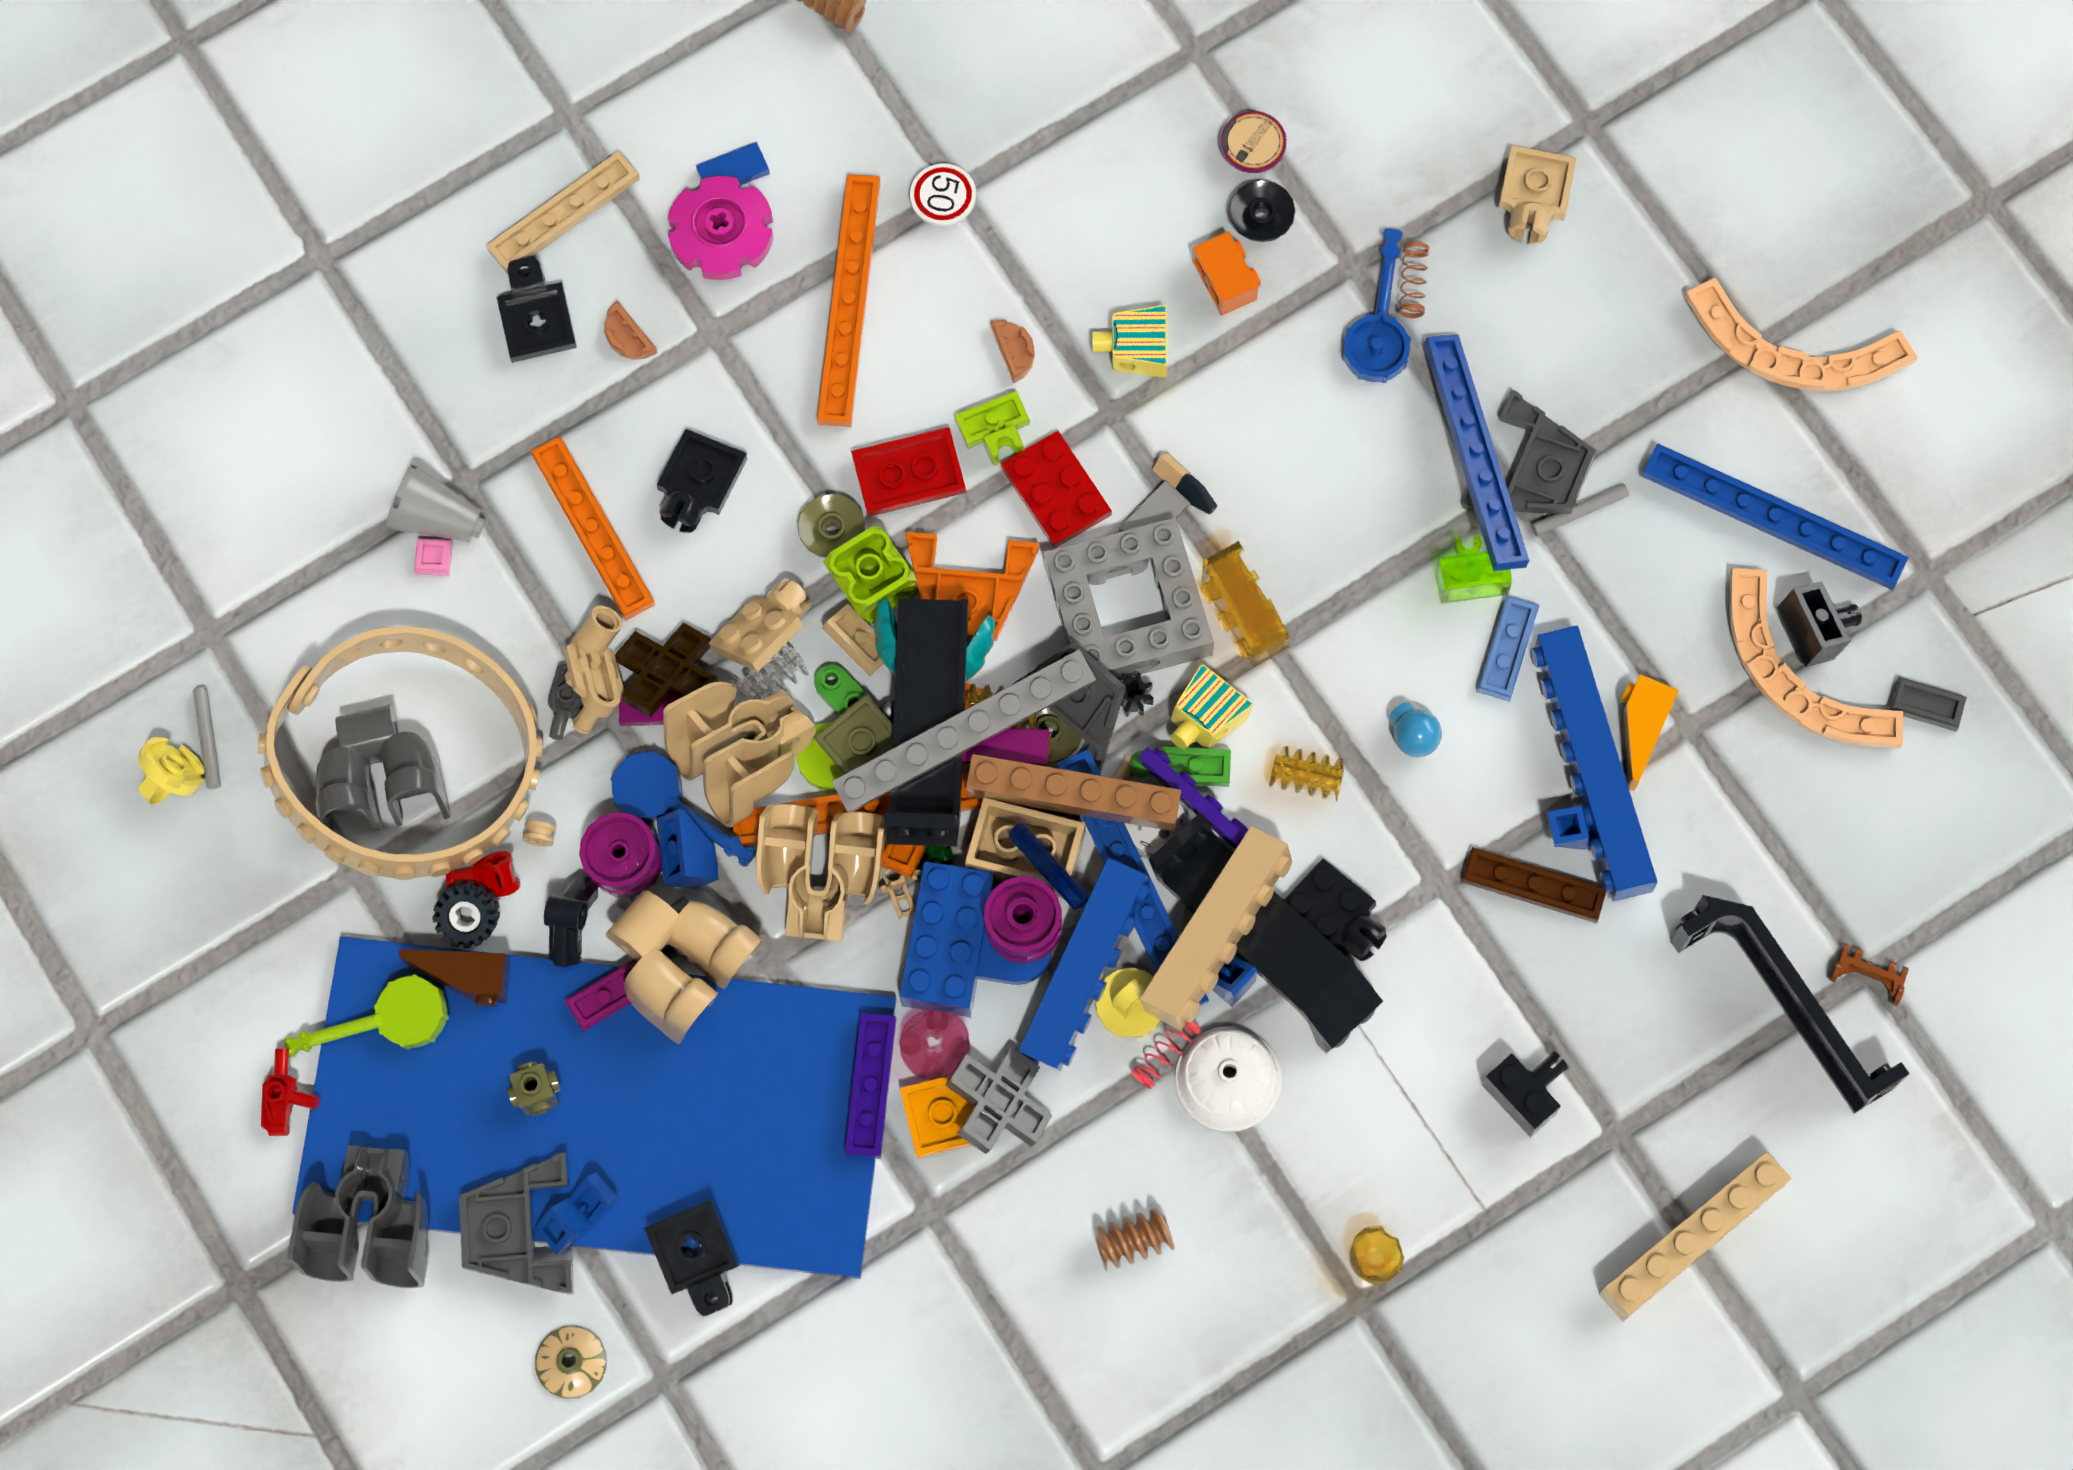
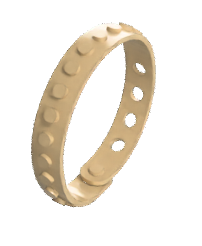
(303, 692)

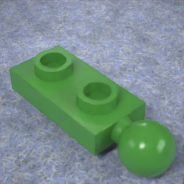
(1203, 765)

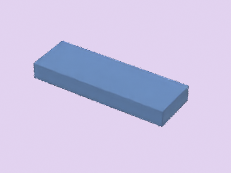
(1508, 648)

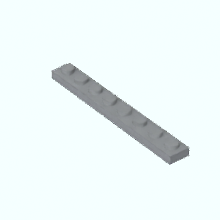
(964, 731)

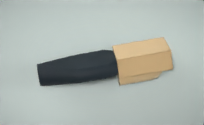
(1187, 485)

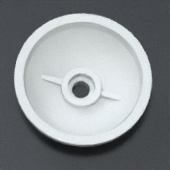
(1222, 1101)

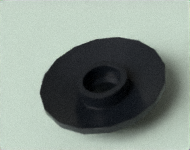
(1262, 198)

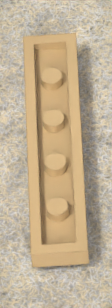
(564, 211)

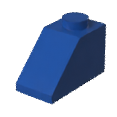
(685, 852)

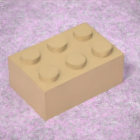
(996, 853)

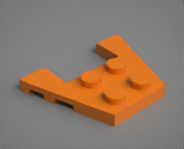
(987, 592)

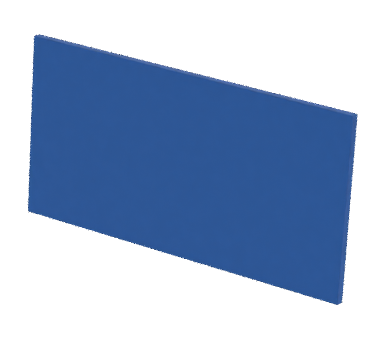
(731, 1114)

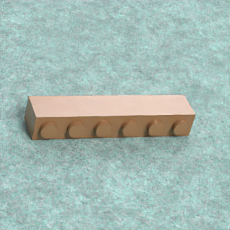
(1073, 792)

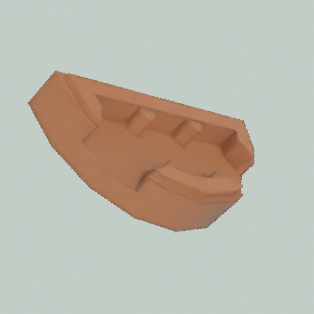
(625, 335)
(1015, 347)

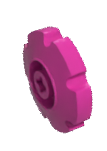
(711, 207)

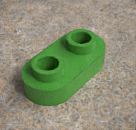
(840, 694)

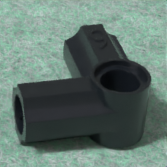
(567, 918)

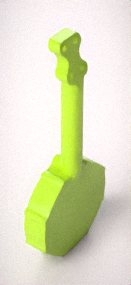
(406, 1013)

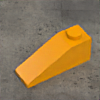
(1643, 719)

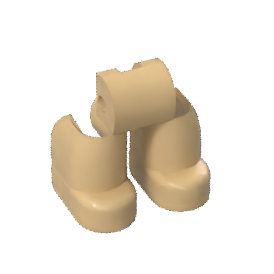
(710, 735)
(786, 856)
(655, 983)

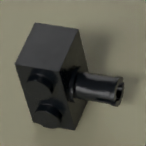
(1816, 624)
(1524, 1091)

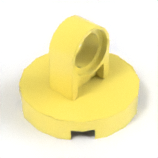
(168, 770)
(1121, 1007)

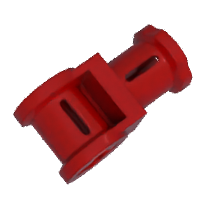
(492, 871)

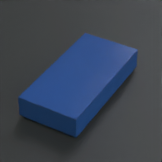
(744, 163)

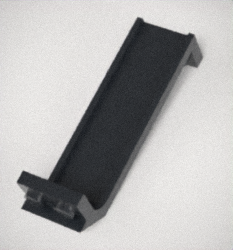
(928, 692)
(1280, 945)
(1792, 994)

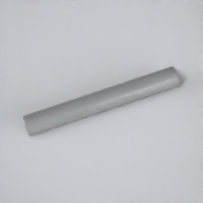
(1580, 509)
(206, 738)

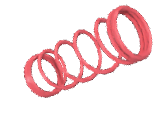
(1145, 1079)

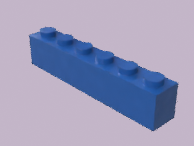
(1084, 965)

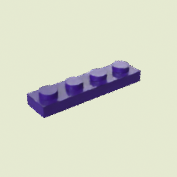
(1158, 765)
(870, 1086)

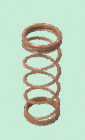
(1416, 254)

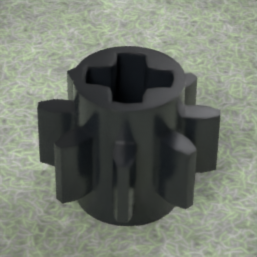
(1139, 700)

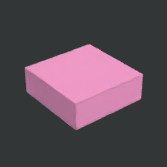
(433, 557)

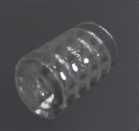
(770, 675)

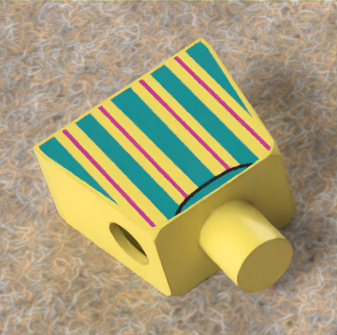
(1137, 341)
(1208, 710)

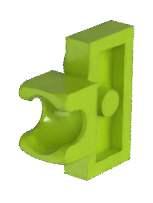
(994, 425)

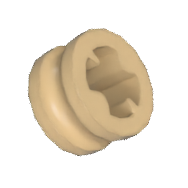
(539, 833)

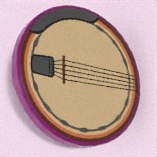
(1253, 142)

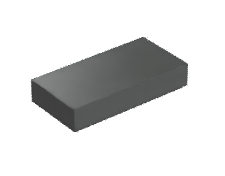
(1928, 704)

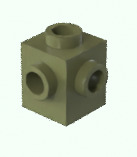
(540, 1099)

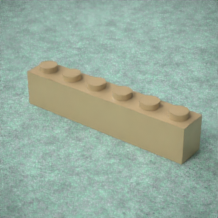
(1216, 928)
(1695, 1236)

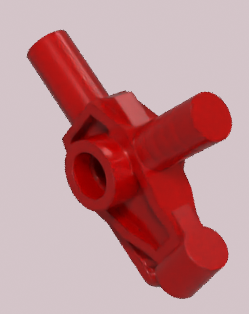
(280, 1095)

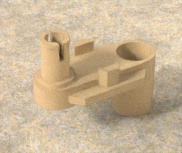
(594, 668)

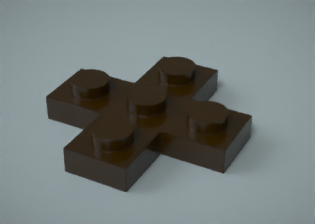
(664, 668)

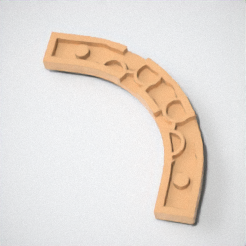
(1790, 366)
(1784, 688)

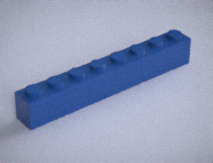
(1594, 764)

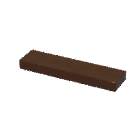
(1534, 885)

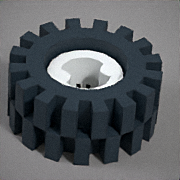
(483, 912)

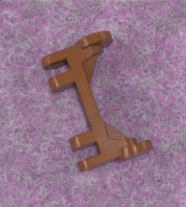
(1893, 982)

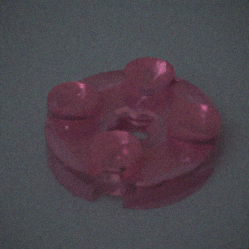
(934, 1025)

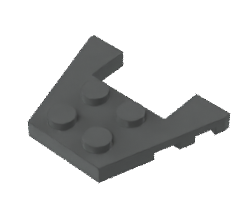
(1550, 466)
(1091, 710)
(499, 1228)

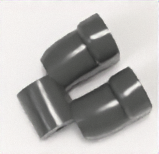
(369, 739)
(396, 1233)

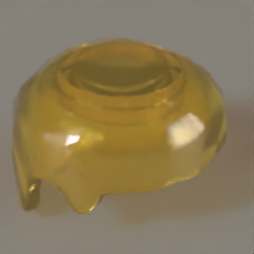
(1375, 1255)

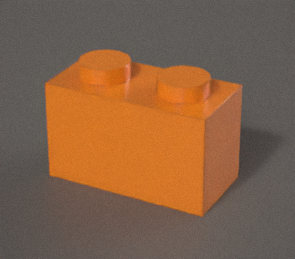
(1226, 272)

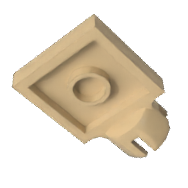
(1535, 191)
(763, 626)

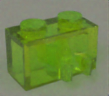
(1470, 575)

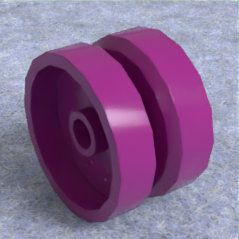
(608, 838)
(1023, 899)

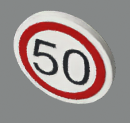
(943, 194)

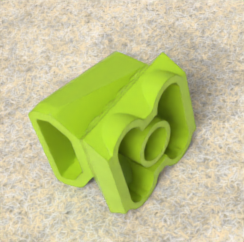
(871, 570)

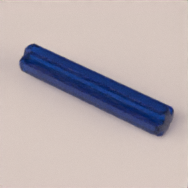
(1048, 866)

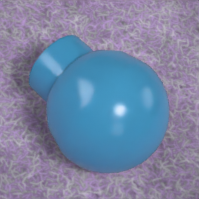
(1415, 730)

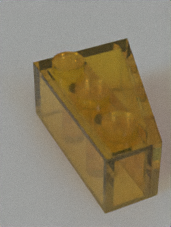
(1243, 606)

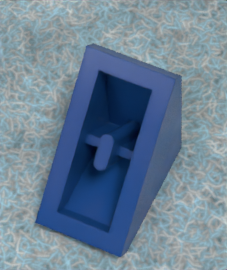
(1235, 980)

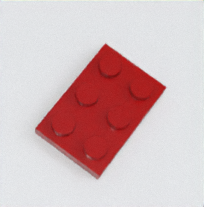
(908, 472)
(1056, 489)

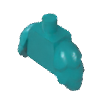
(886, 644)

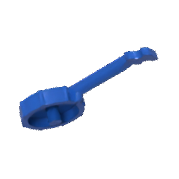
(1378, 345)
(652, 787)

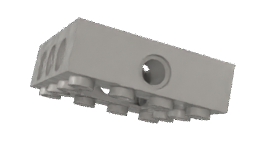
(1148, 648)

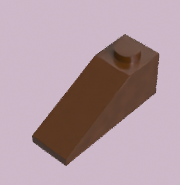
(473, 975)

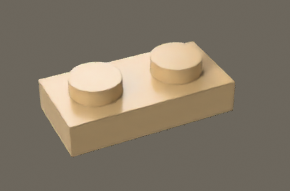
(855, 638)

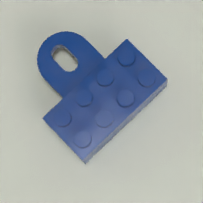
(951, 945)

